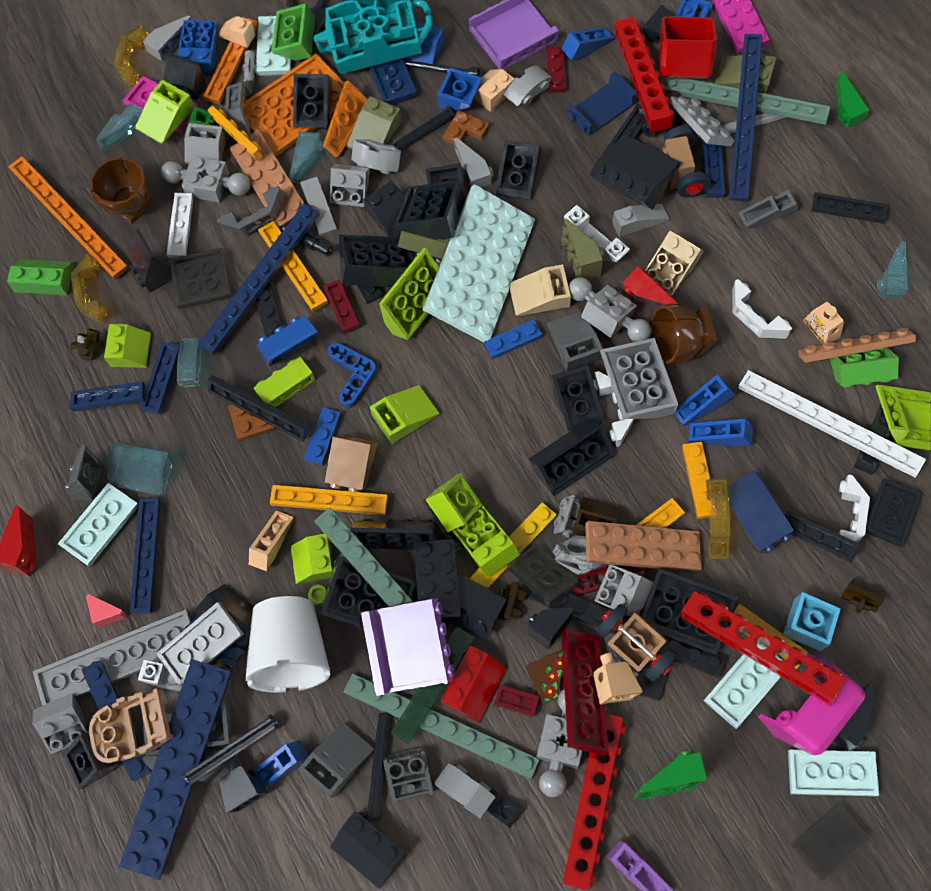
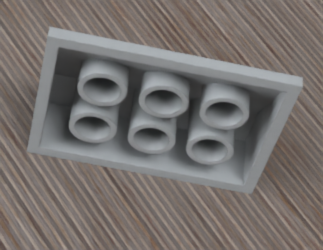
(639, 380)

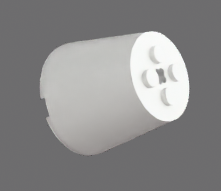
(285, 646)

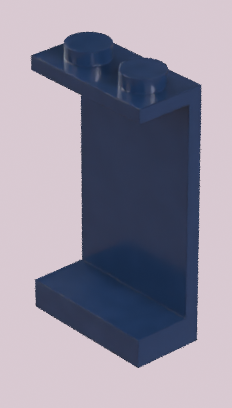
(603, 105)
(759, 513)

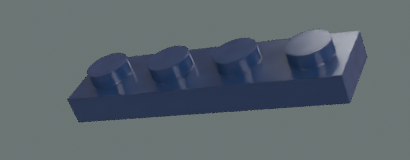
(714, 169)
(160, 378)
(107, 396)

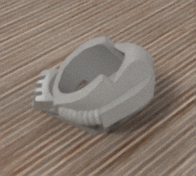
(573, 555)

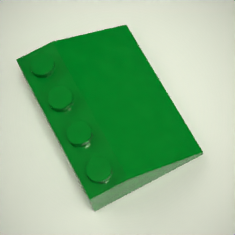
(680, 775)

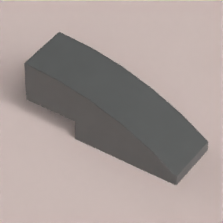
(768, 209)

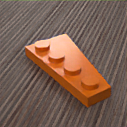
(344, 118)

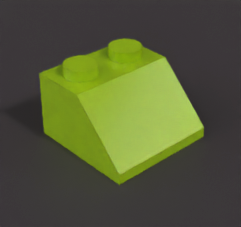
(127, 346)
(454, 502)
(312, 559)

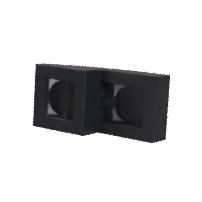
(503, 809)

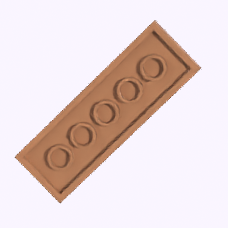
(268, 174)
(642, 546)

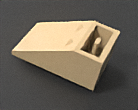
(673, 262)
(540, 291)

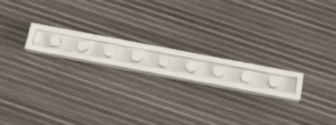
(832, 424)

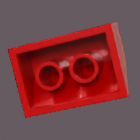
(474, 684)

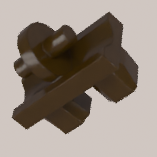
(87, 344)
(513, 593)
(861, 598)

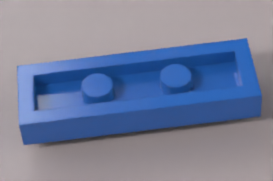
(513, 339)
(322, 436)

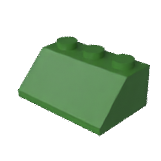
(294, 32)
(40, 276)
(865, 367)

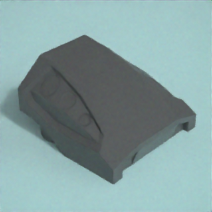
(407, 774)

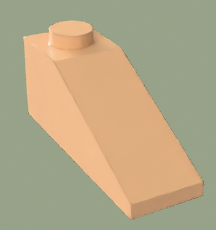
(269, 541)

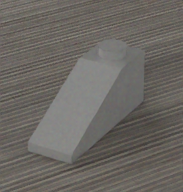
(165, 39)
(473, 165)
(638, 218)

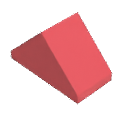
(103, 613)

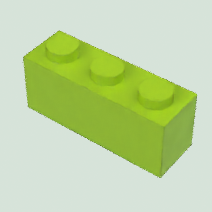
(285, 382)

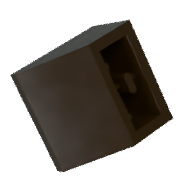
(594, 511)

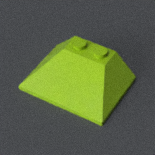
(907, 415)

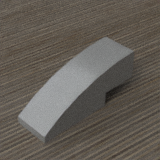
(316, 200)

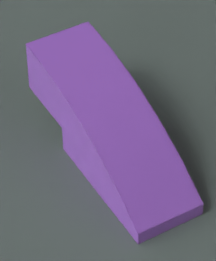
(636, 869)

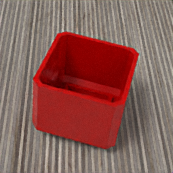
(687, 47)

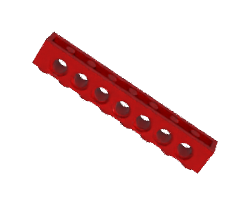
(643, 75)
(826, 692)
(572, 876)

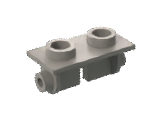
(568, 508)

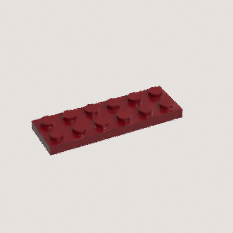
(584, 713)

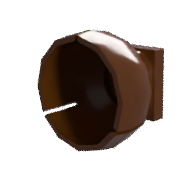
(121, 189)
(683, 333)

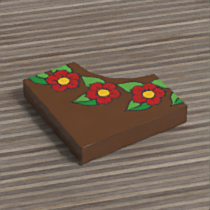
(546, 676)

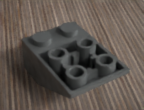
(575, 340)
(336, 760)

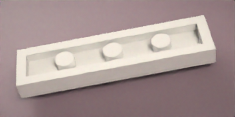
(180, 225)

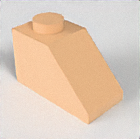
(238, 31)

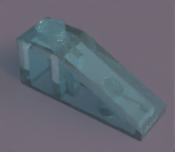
(305, 155)
(894, 279)

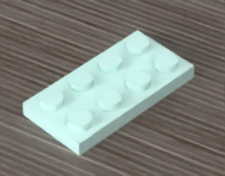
(267, 62)
(98, 524)
(741, 689)
(833, 773)

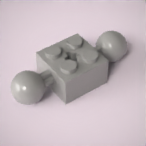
(205, 178)
(609, 310)
(553, 781)

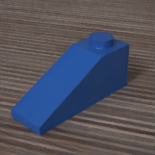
(585, 42)
(705, 400)
(724, 433)
(282, 763)

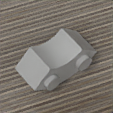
(532, 83)
(375, 155)
(463, 789)

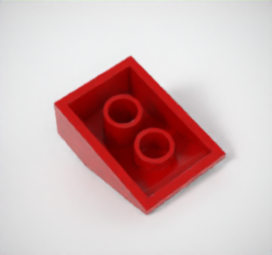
(646, 287)
(18, 544)

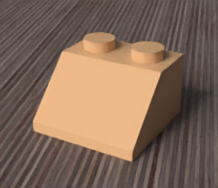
(492, 88)

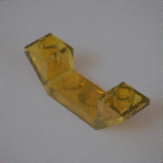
(129, 41)
(84, 271)
(720, 518)

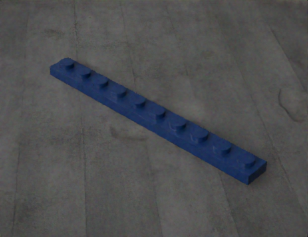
(745, 117)
(258, 279)

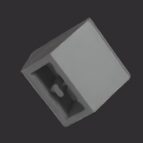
(204, 142)
(349, 184)
(623, 588)
(59, 723)

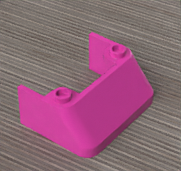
(817, 722)

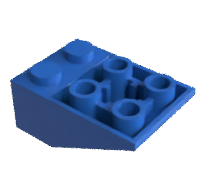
(200, 44)

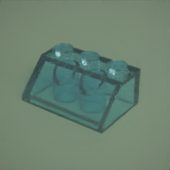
(139, 468)

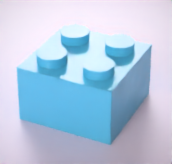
(811, 621)

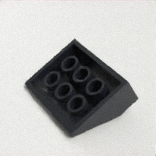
(635, 171)
(431, 210)
(372, 260)
(393, 534)
(351, 594)
(668, 599)

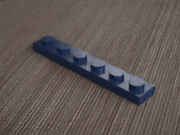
(145, 556)
(105, 694)

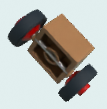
(678, 147)
(637, 642)

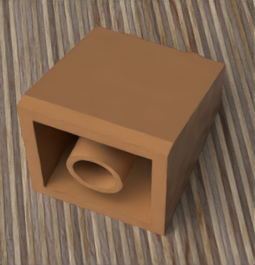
(350, 462)

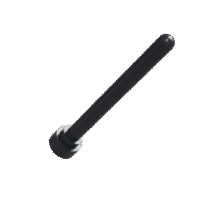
(439, 68)

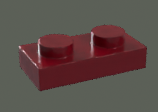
(516, 701)

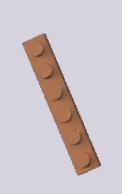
(852, 346)

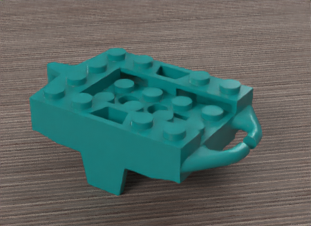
(372, 25)

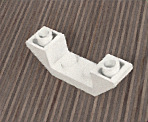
(609, 250)
(776, 329)
(620, 428)
(854, 492)
(157, 675)

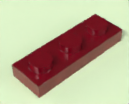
(556, 69)
(341, 306)

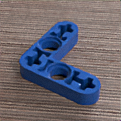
(359, 373)

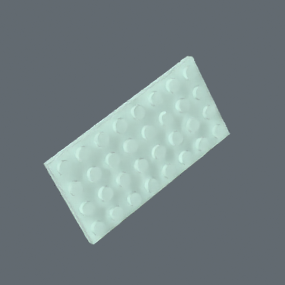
(479, 264)

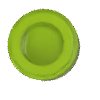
(317, 594)

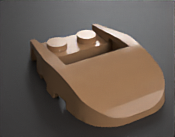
(113, 729)

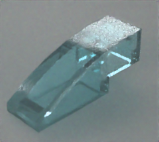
(119, 127)
(189, 362)

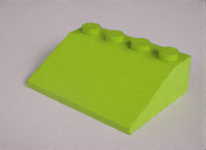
(406, 299)

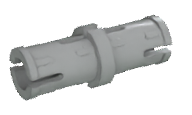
(249, 59)

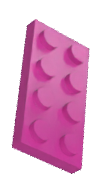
(740, 19)
(140, 94)

